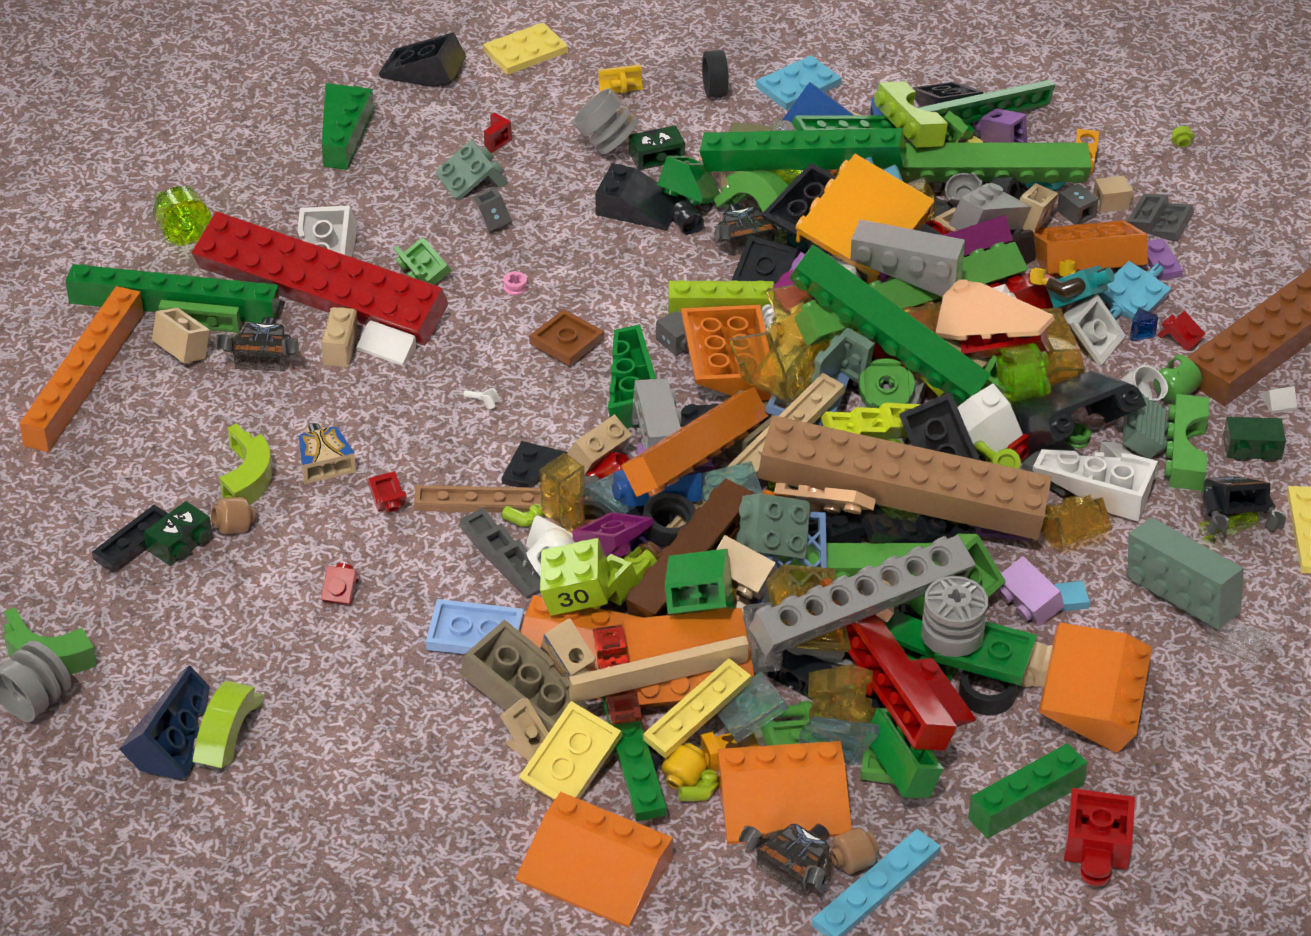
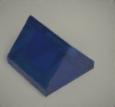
(1143, 325)

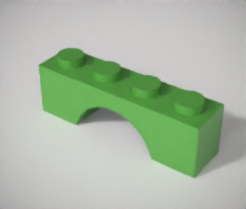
(1186, 463)

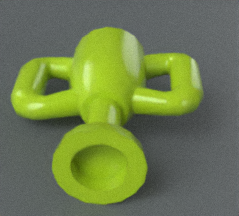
(1003, 457)

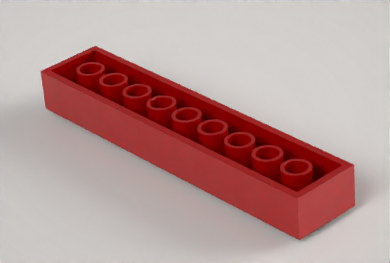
(319, 276)

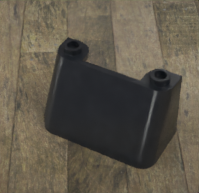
(1050, 419)

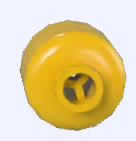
(684, 766)

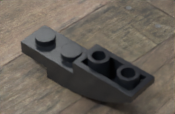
(843, 527)
(923, 530)

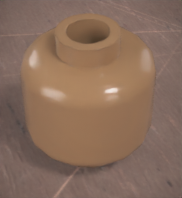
(232, 515)
(854, 850)

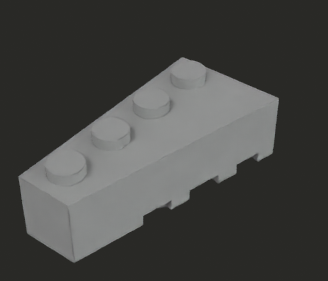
(909, 255)

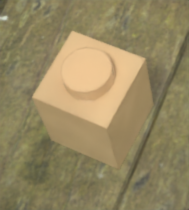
(1113, 194)

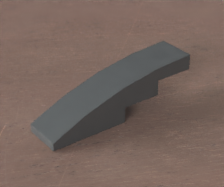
(502, 551)

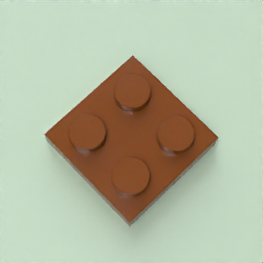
(566, 337)

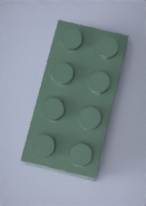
(1185, 573)

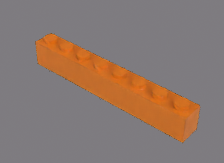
(81, 369)
(695, 443)

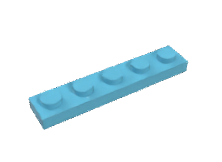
(876, 885)

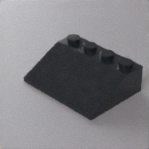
(797, 200)

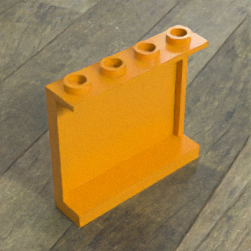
(863, 194)

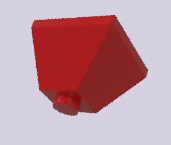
(944, 691)

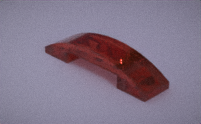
(612, 651)

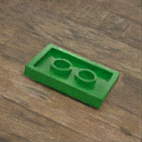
(1000, 656)

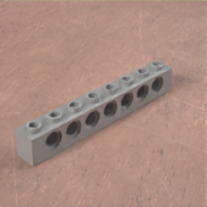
(775, 636)

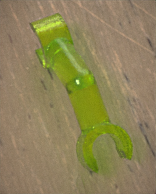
(1234, 521)

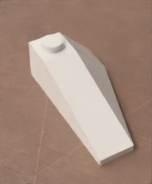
(329, 228)
(990, 419)
(1120, 480)

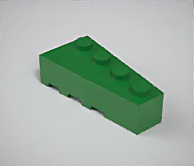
(344, 122)
(629, 364)

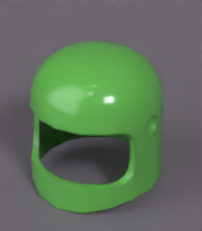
(1180, 380)

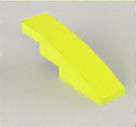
(872, 422)

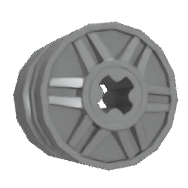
(603, 119)
(954, 616)
(32, 681)

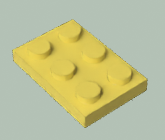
(525, 48)
(571, 753)

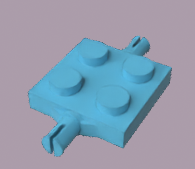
(1135, 289)

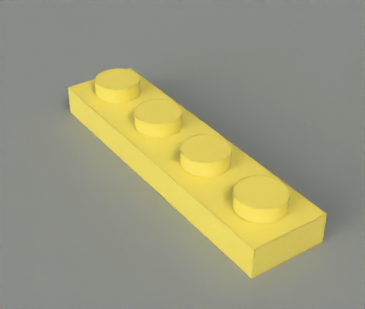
(1300, 510)
(697, 708)

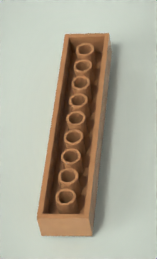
(906, 477)

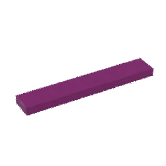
(979, 236)

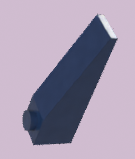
(166, 734)

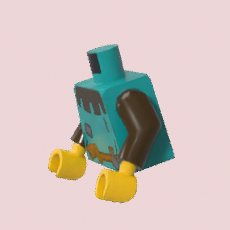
(1074, 284)

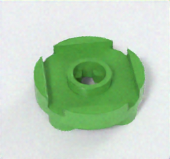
(881, 371)

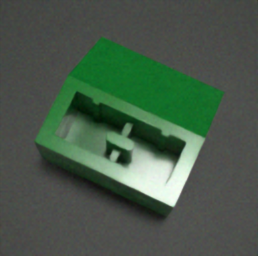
(688, 177)
(698, 582)

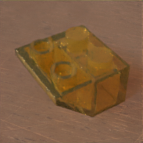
(564, 492)
(1075, 520)

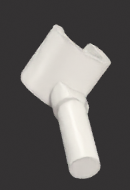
(489, 397)

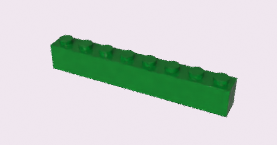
(799, 148)
(94, 285)
(888, 325)

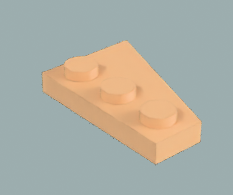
(829, 500)

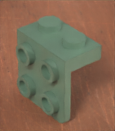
(468, 169)
(846, 354)
(774, 525)

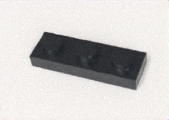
(127, 541)

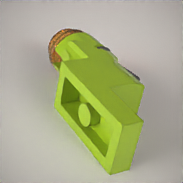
(628, 572)

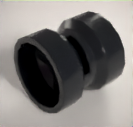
(687, 217)

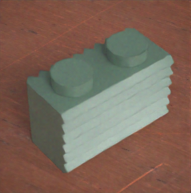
(1146, 429)

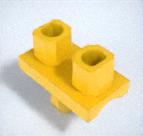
(621, 79)

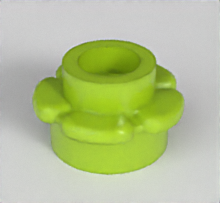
(1182, 136)

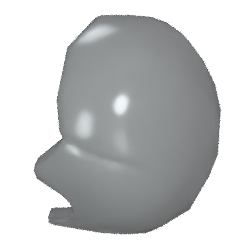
(961, 185)

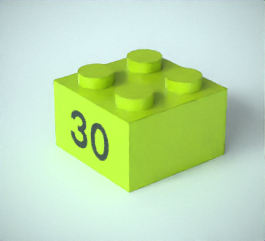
(574, 576)

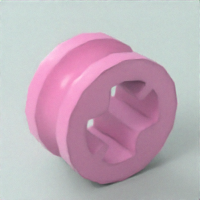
(510, 280)

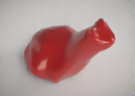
(608, 465)

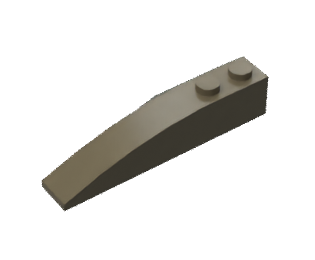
(513, 668)

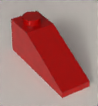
(979, 347)

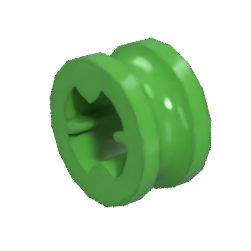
(1079, 437)

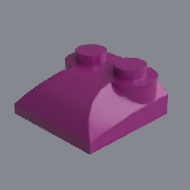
(614, 532)

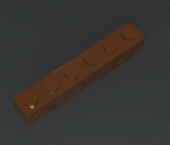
(703, 533)

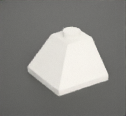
(1094, 327)

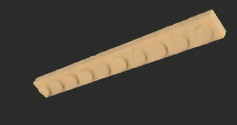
(805, 408)

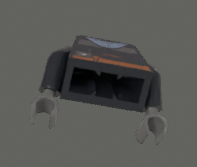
(1238, 495)

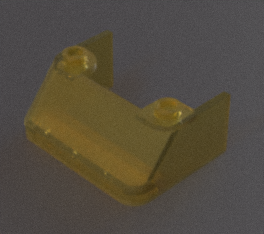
(780, 365)

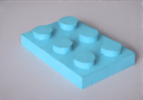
(789, 82)

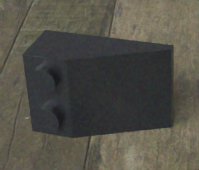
(426, 62)
(943, 92)
(634, 198)

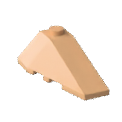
(982, 310)

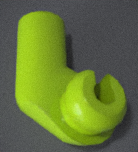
(522, 519)
(702, 790)

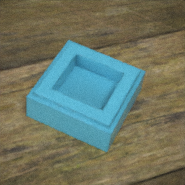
(1073, 595)

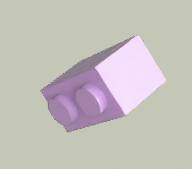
(1031, 592)

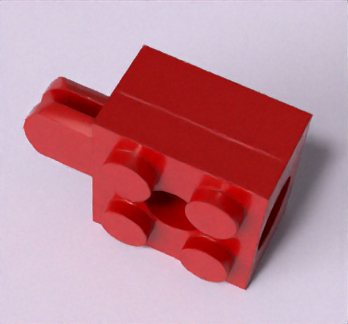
(1099, 833)

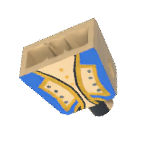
(325, 453)
(567, 645)

